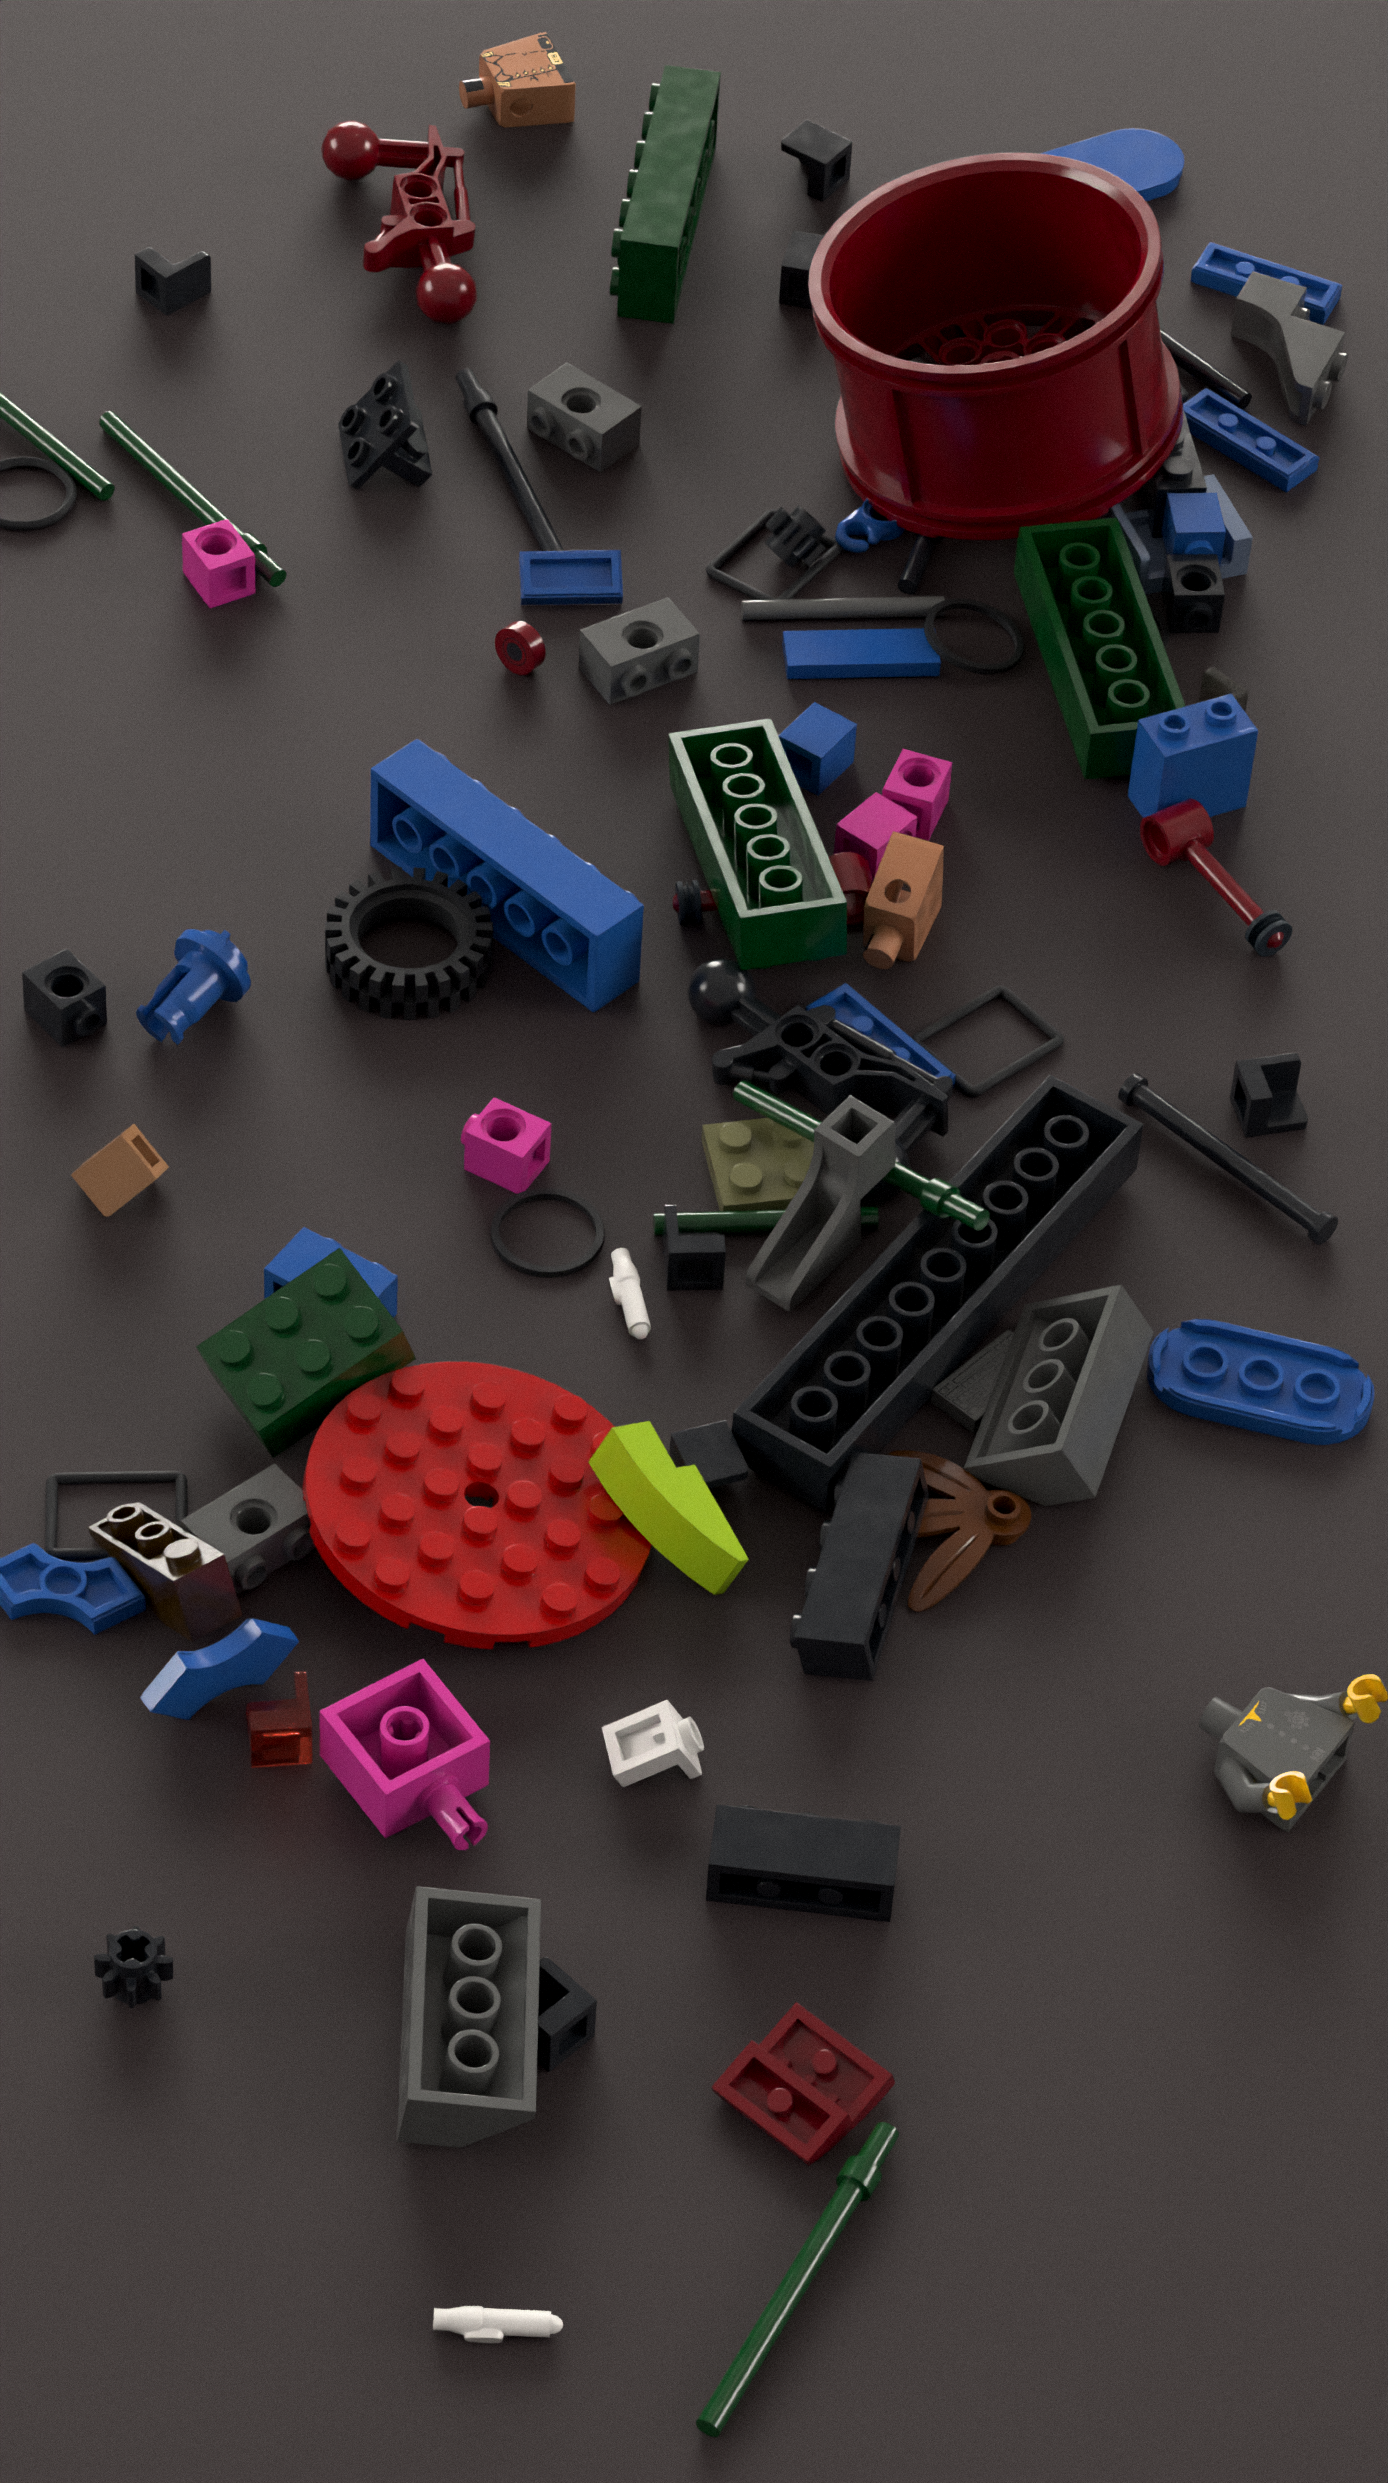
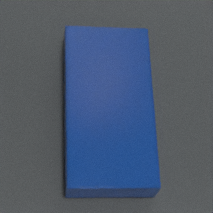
(570, 577)

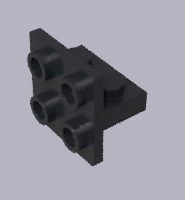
(385, 431)

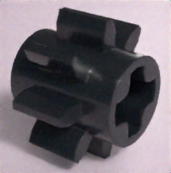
(795, 536)
(133, 1967)

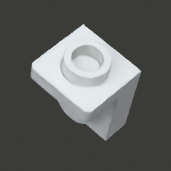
(652, 1743)

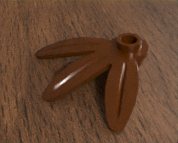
(973, 1512)

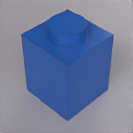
(1193, 524)
(819, 747)

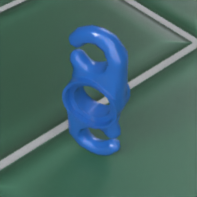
(863, 524)

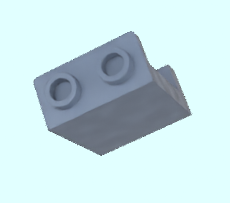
(1150, 553)

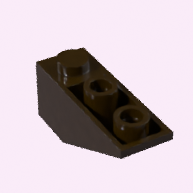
(175, 1571)

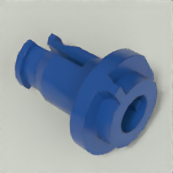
(205, 971)

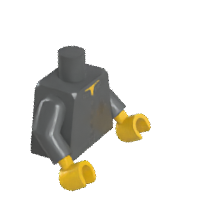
(1287, 1745)

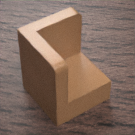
(120, 1171)

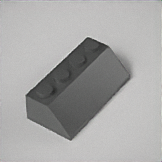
(1057, 1424)
(468, 2016)

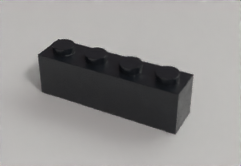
(860, 1566)

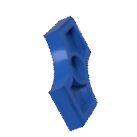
(89, 1592)
(201, 1675)

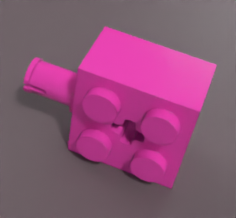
(409, 1754)

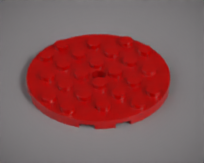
(403, 1539)

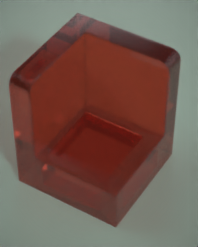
(281, 1728)

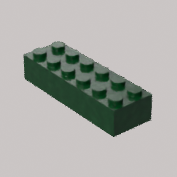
(665, 194)
(1095, 638)
(757, 845)

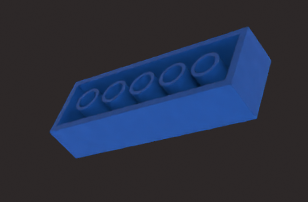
(539, 893)

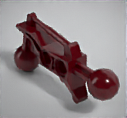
(419, 221)

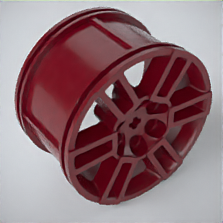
(997, 421)

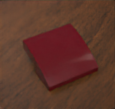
(804, 2084)

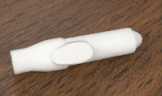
(628, 1293)
(492, 2324)

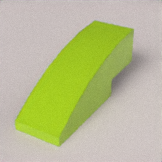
(669, 1505)

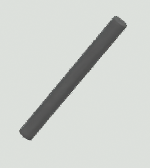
(838, 608)

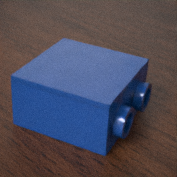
(1194, 754)

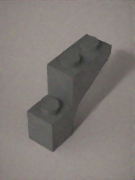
(1305, 353)
(824, 1217)

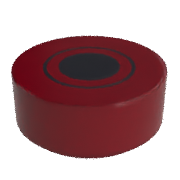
(520, 647)

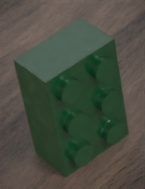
(305, 1351)

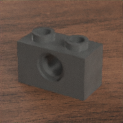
(583, 417)
(639, 650)
(255, 1526)

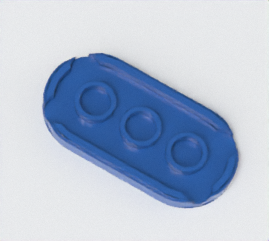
(1136, 156)
(1260, 1382)

